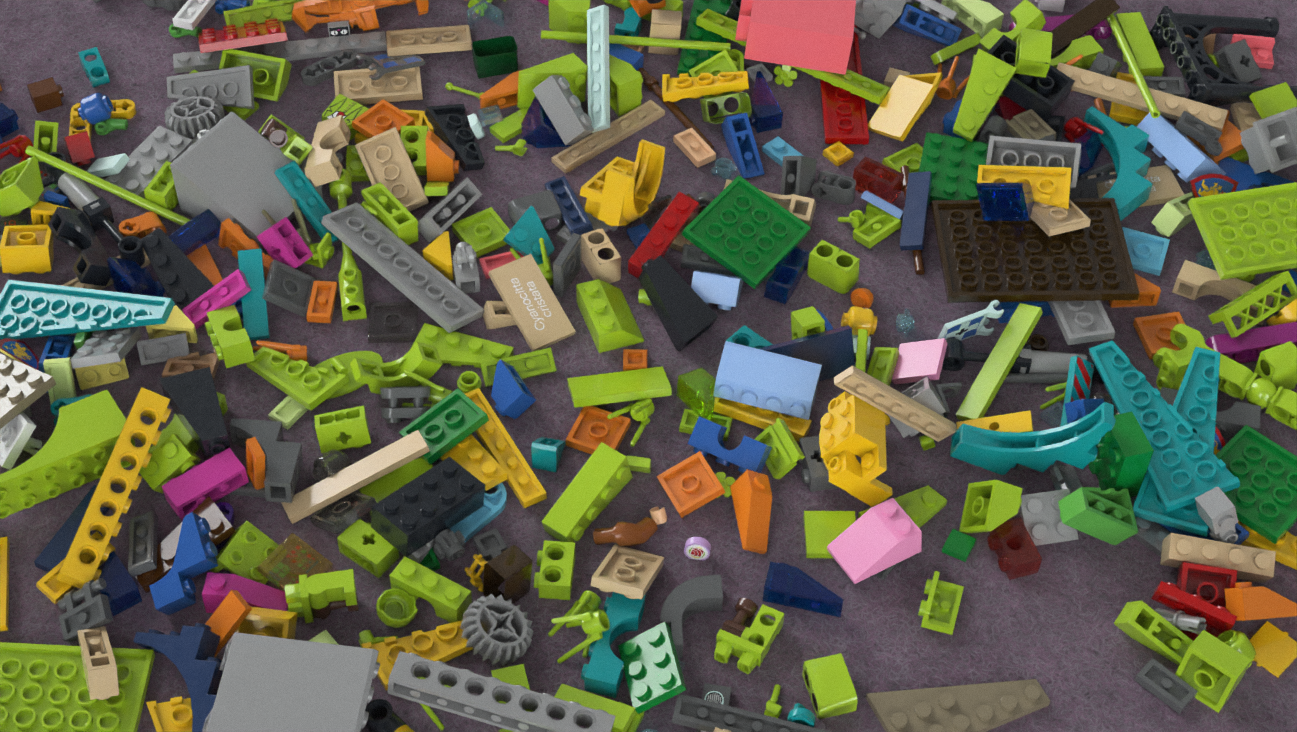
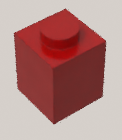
(79, 148)

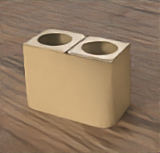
(665, 25)
(607, 270)

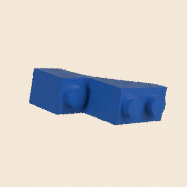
(193, 556)

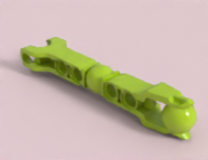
(1236, 378)

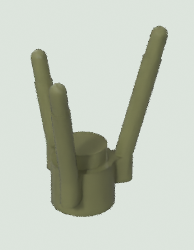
(302, 231)

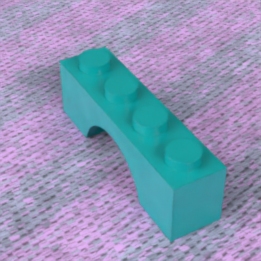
(606, 670)

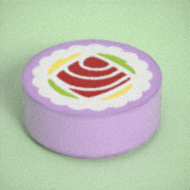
(697, 548)

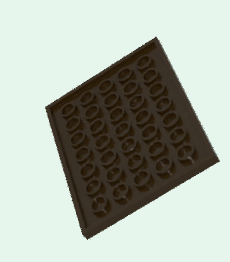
(1025, 264)

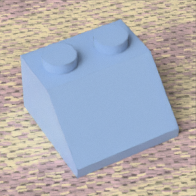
(717, 288)

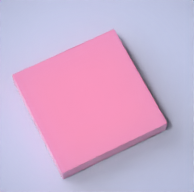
(919, 360)

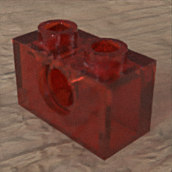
(878, 179)
(1014, 549)

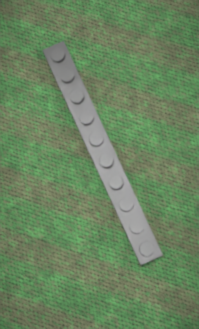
(287, 50)

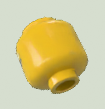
(860, 318)

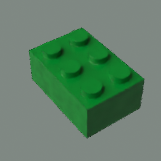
(1122, 456)

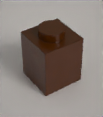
(45, 94)

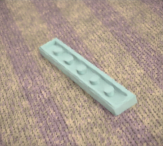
(598, 67)

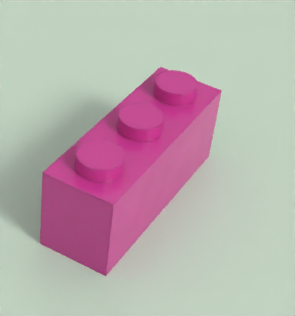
(211, 478)

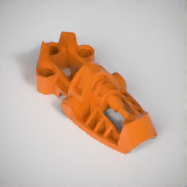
(355, 11)

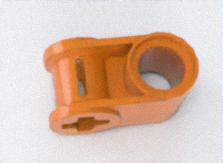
(141, 225)

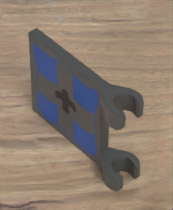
(387, 64)

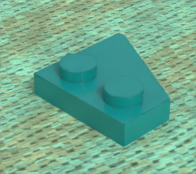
(526, 234)

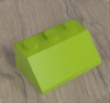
(269, 72)
(607, 315)

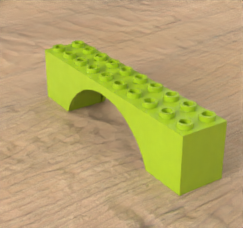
(70, 457)

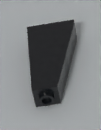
(676, 303)
(198, 408)

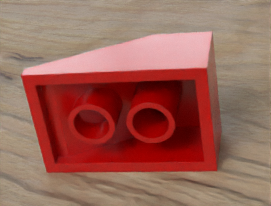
(1208, 583)

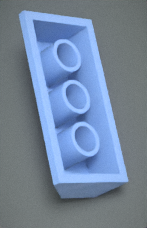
(1177, 149)
(767, 380)

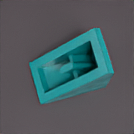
(547, 453)

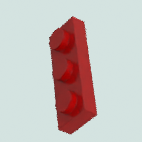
(1194, 605)

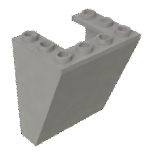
(233, 177)
(292, 686)

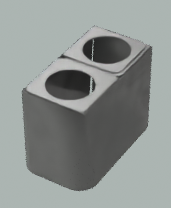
(543, 203)

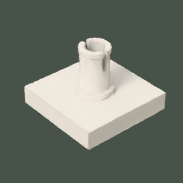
(15, 438)

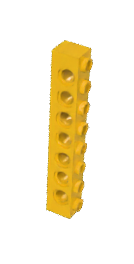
(146, 404)

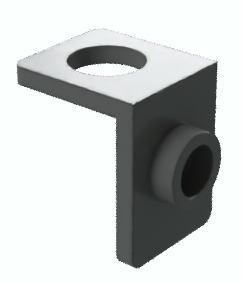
(942, 387)

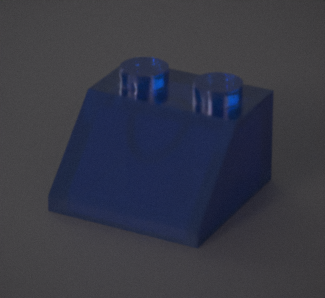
(1005, 201)
(131, 278)

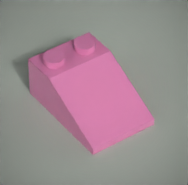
(876, 541)

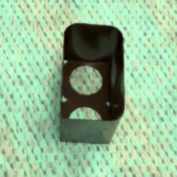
(504, 566)

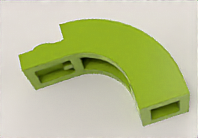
(420, 359)

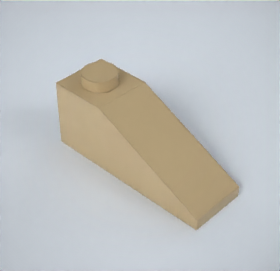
(98, 663)

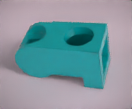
(631, 25)
(95, 69)

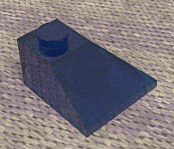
(538, 128)

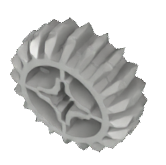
(193, 115)
(504, 643)

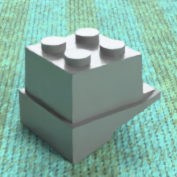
(877, 15)
(1272, 142)

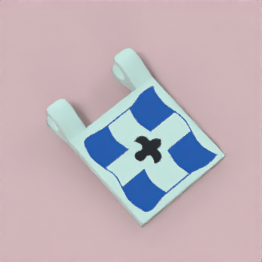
(971, 324)

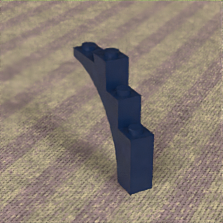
(194, 657)

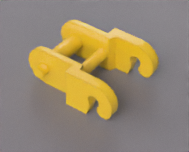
(475, 577)

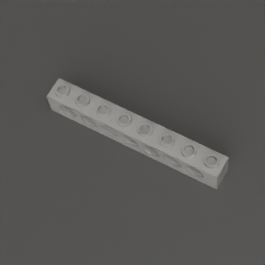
(484, 707)

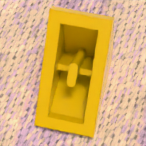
(439, 255)

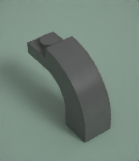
(688, 598)

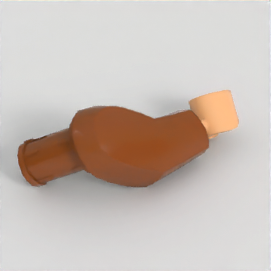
(629, 533)

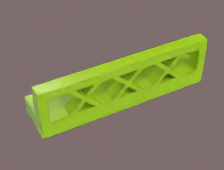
(1251, 297)

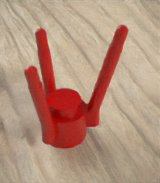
(1076, 128)
(17, 148)

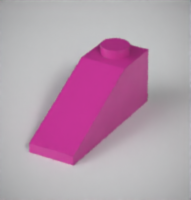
(255, 594)

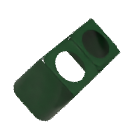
(495, 56)

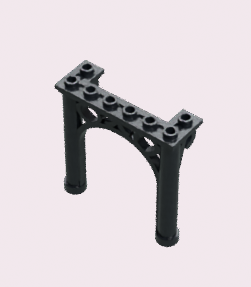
(1192, 60)

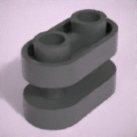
(394, 413)

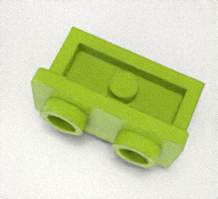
(1172, 371)
(168, 462)
(942, 605)

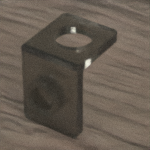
(654, 210)

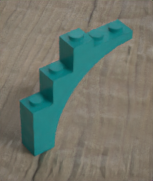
(1130, 165)
(1038, 450)

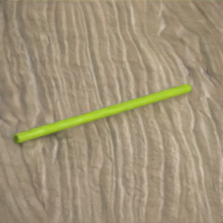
(641, 41)
(1141, 83)
(105, 185)

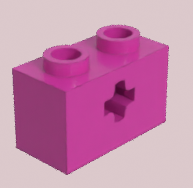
(285, 244)

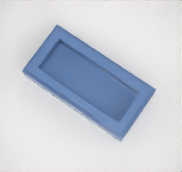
(882, 204)

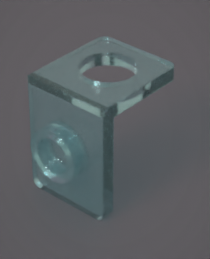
(486, 10)

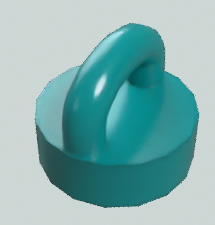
(801, 715)

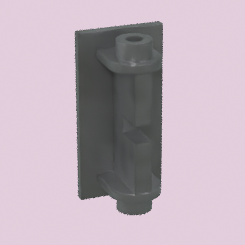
(1064, 477)

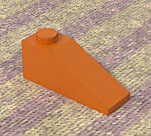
(502, 94)
(752, 508)
(1257, 603)

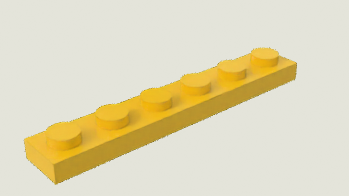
(505, 452)

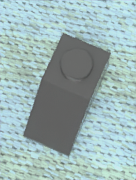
(797, 175)

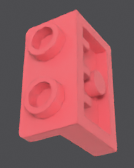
(1260, 48)

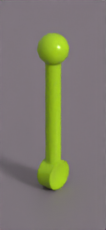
(449, 86)

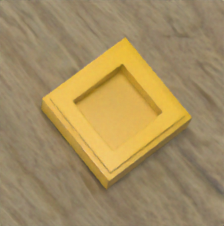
(838, 153)

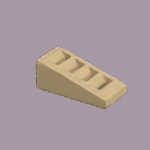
(493, 315)

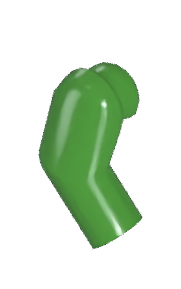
(178, 32)
(110, 125)

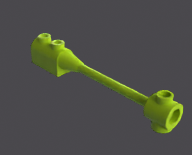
(349, 276)

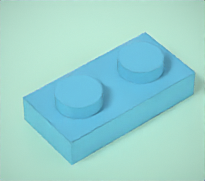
(778, 148)

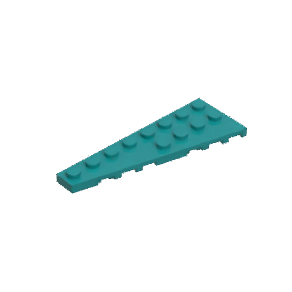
(50, 310)
(1198, 406)
(1181, 462)

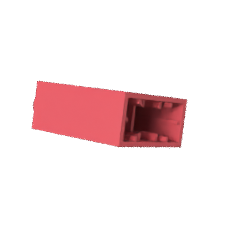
(798, 32)

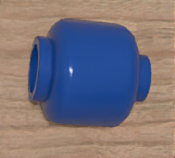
(95, 108)

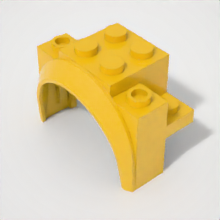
(625, 187)
(860, 430)

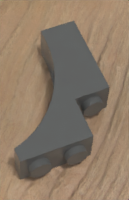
(282, 458)

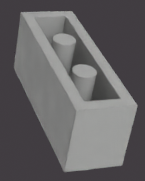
(563, 109)
(448, 210)

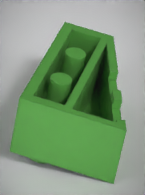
(1100, 513)

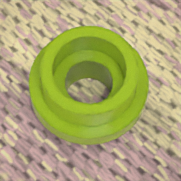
(468, 377)

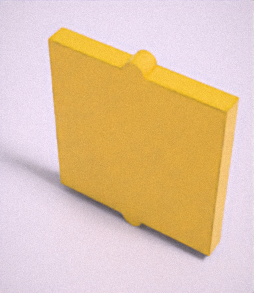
(1273, 649)

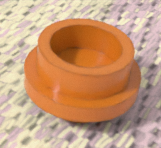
(862, 298)

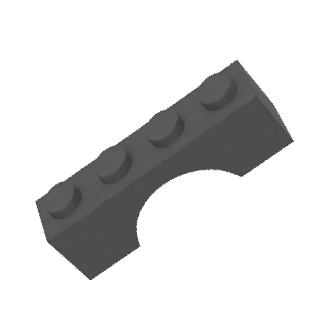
(1228, 421)

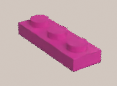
(218, 297)

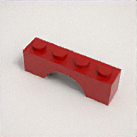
(671, 223)

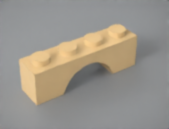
(322, 161)
(798, 205)
(1200, 281)
(1251, 562)

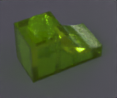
(697, 392)

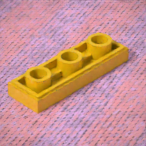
(1012, 422)

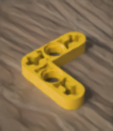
(120, 113)

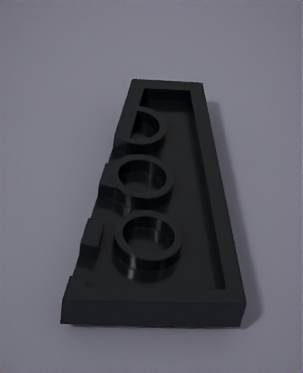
(456, 133)
(176, 272)

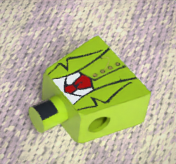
(347, 108)

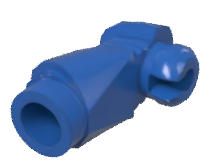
(226, 5)

